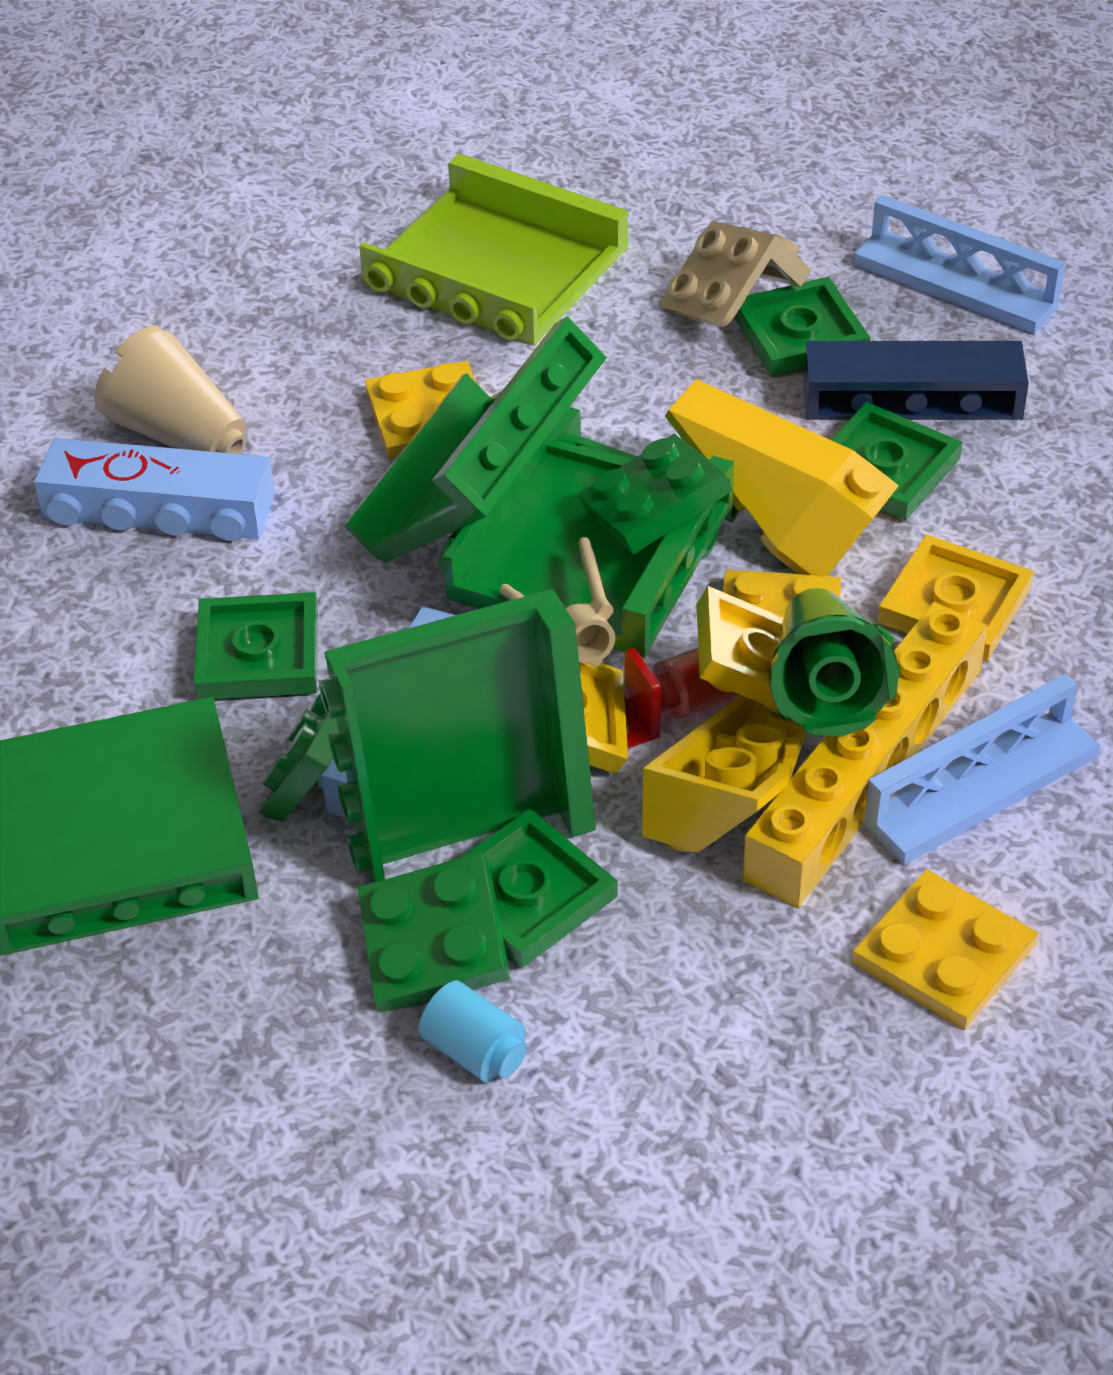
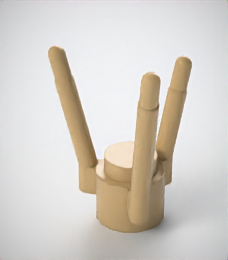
(593, 631)

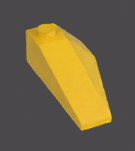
(793, 482)
(719, 775)

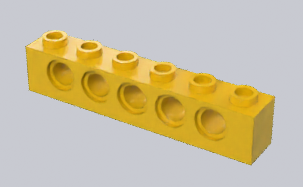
(828, 794)

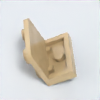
(726, 268)

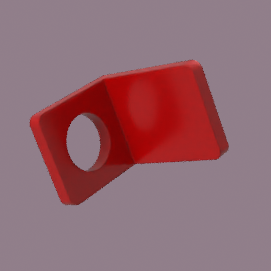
(643, 700)

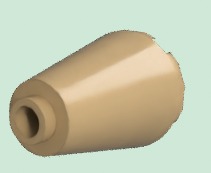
(168, 396)

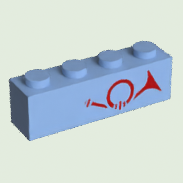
(155, 488)

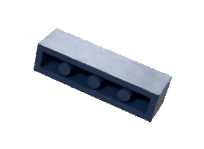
(916, 379)

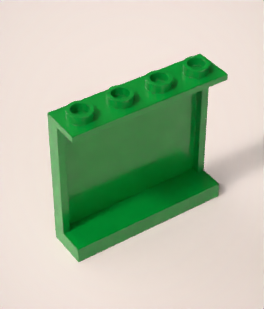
(473, 448)
(535, 548)
(459, 729)
(118, 826)

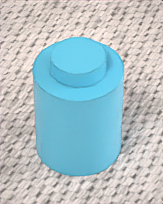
(473, 1032)

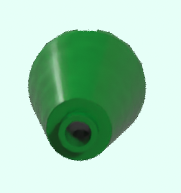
(830, 666)

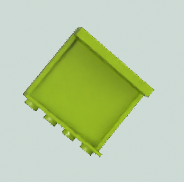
(500, 251)

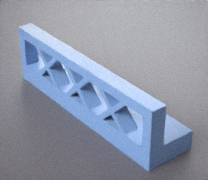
(961, 276)
(974, 786)

